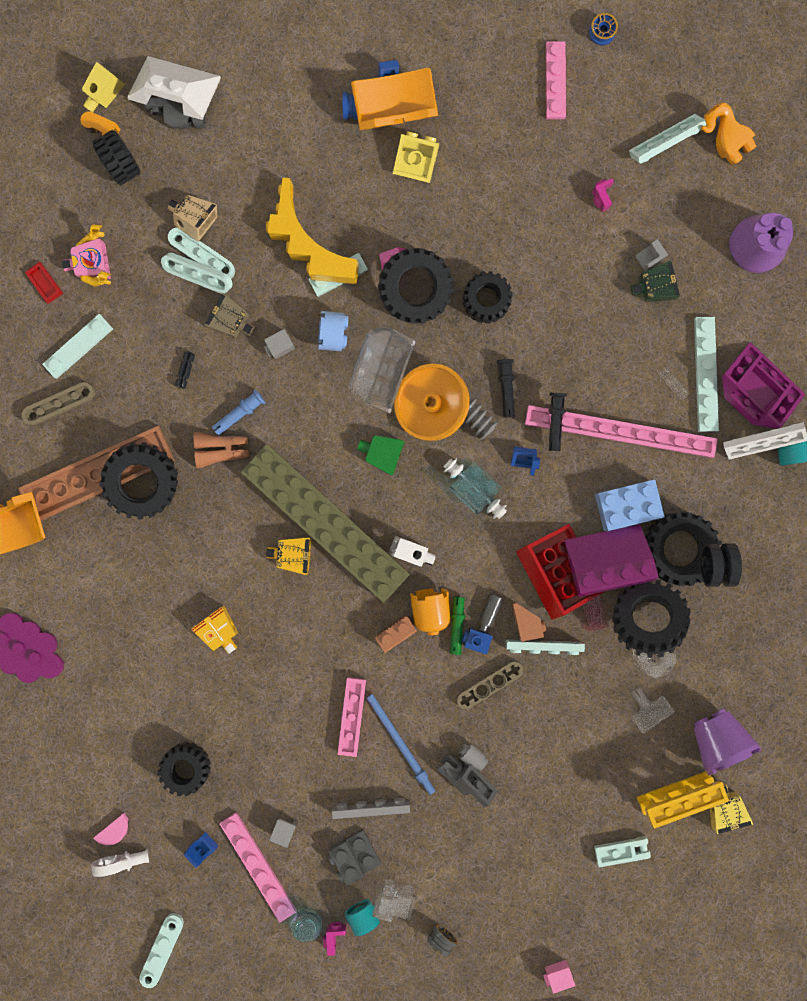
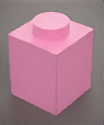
(559, 976)

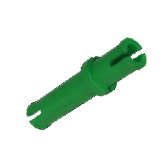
(457, 625)

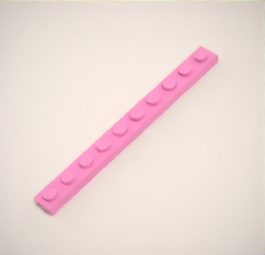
(625, 432)

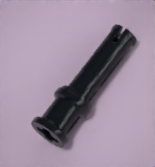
(506, 378)
(557, 411)

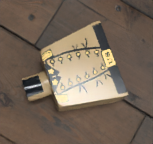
(193, 215)

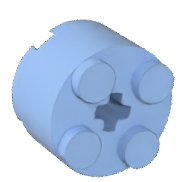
(332, 331)

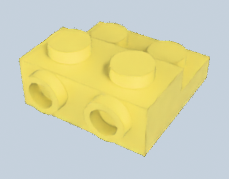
(416, 157)

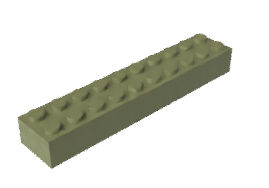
(325, 523)

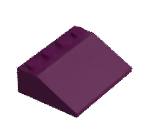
(610, 560)

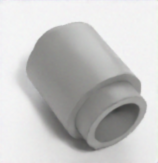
(473, 756)

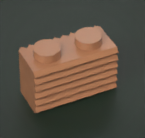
(396, 633)

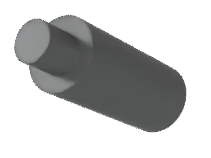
(490, 612)

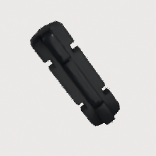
(184, 370)

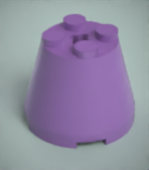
(761, 241)
(723, 742)

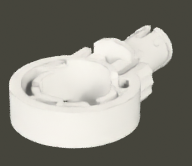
(114, 864)

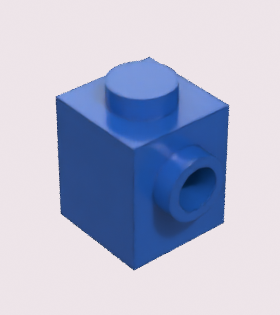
(477, 640)

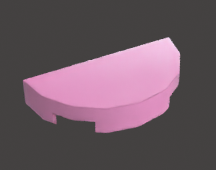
(114, 832)

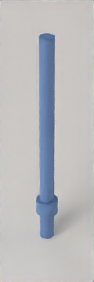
(421, 775)

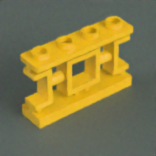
(682, 799)

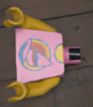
(90, 259)

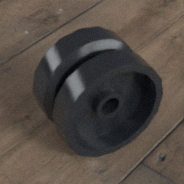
(721, 565)

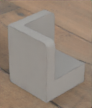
(651, 255)
(283, 832)

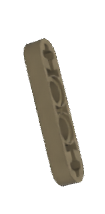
(491, 687)

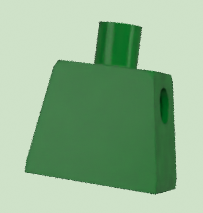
(382, 452)

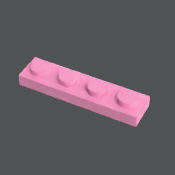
(555, 80)
(351, 716)

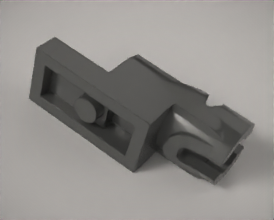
(173, 114)
(467, 779)

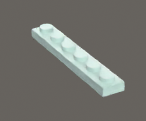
(706, 374)

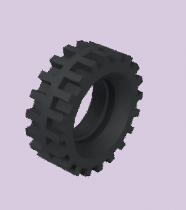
(389, 285)
(143, 455)
(671, 523)
(647, 641)

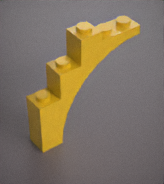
(323, 263)

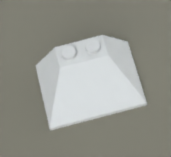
(175, 83)

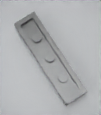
(362, 809)

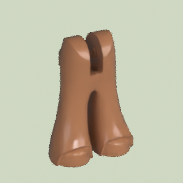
(206, 458)

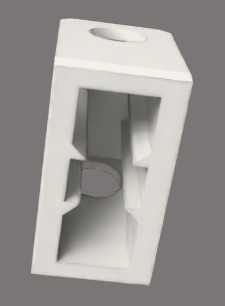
(404, 550)

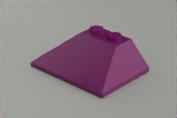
(760, 389)

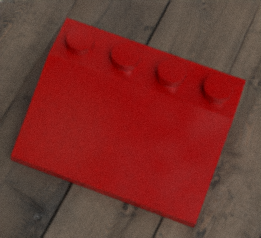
(551, 572)

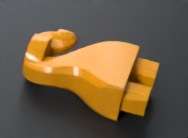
(730, 134)

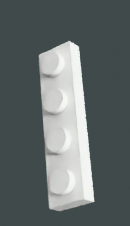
(766, 441)

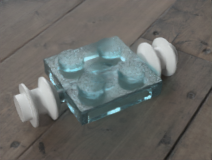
(475, 488)

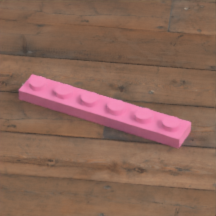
(258, 867)

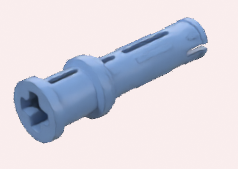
(246, 407)

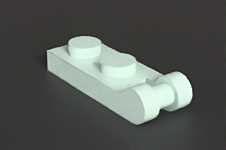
(622, 851)

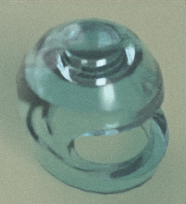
(305, 925)

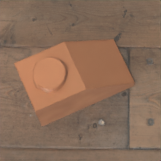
(528, 624)

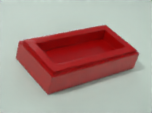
(44, 282)

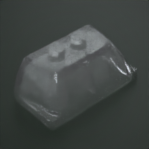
(381, 367)

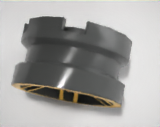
(442, 940)

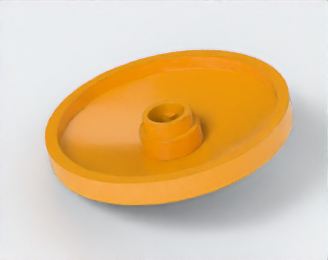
(431, 402)

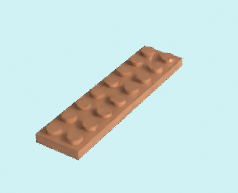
(81, 479)

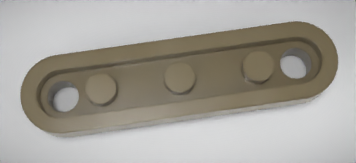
(58, 404)

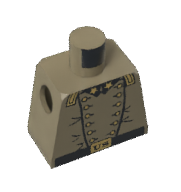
(229, 318)

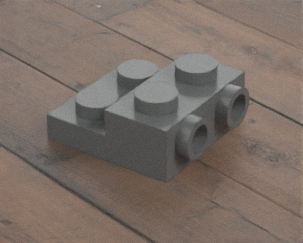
(353, 857)

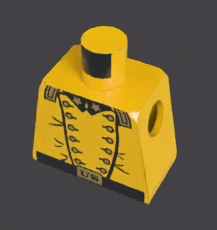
(292, 554)

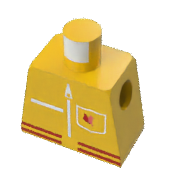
(217, 630)

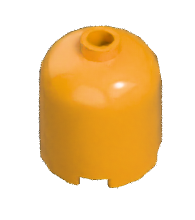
(430, 610)

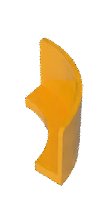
(394, 98)
(19, 523)

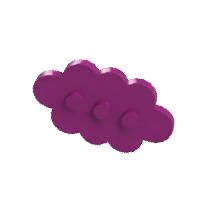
(27, 649)

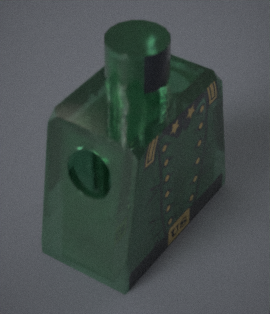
(657, 284)

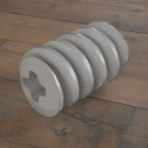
(479, 420)

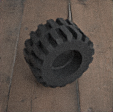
(116, 157)
(493, 282)
(173, 780)

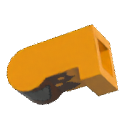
(97, 124)

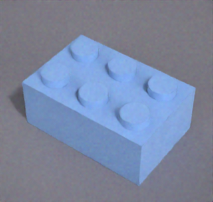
(629, 505)

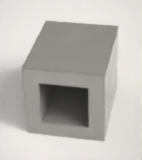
(278, 344)

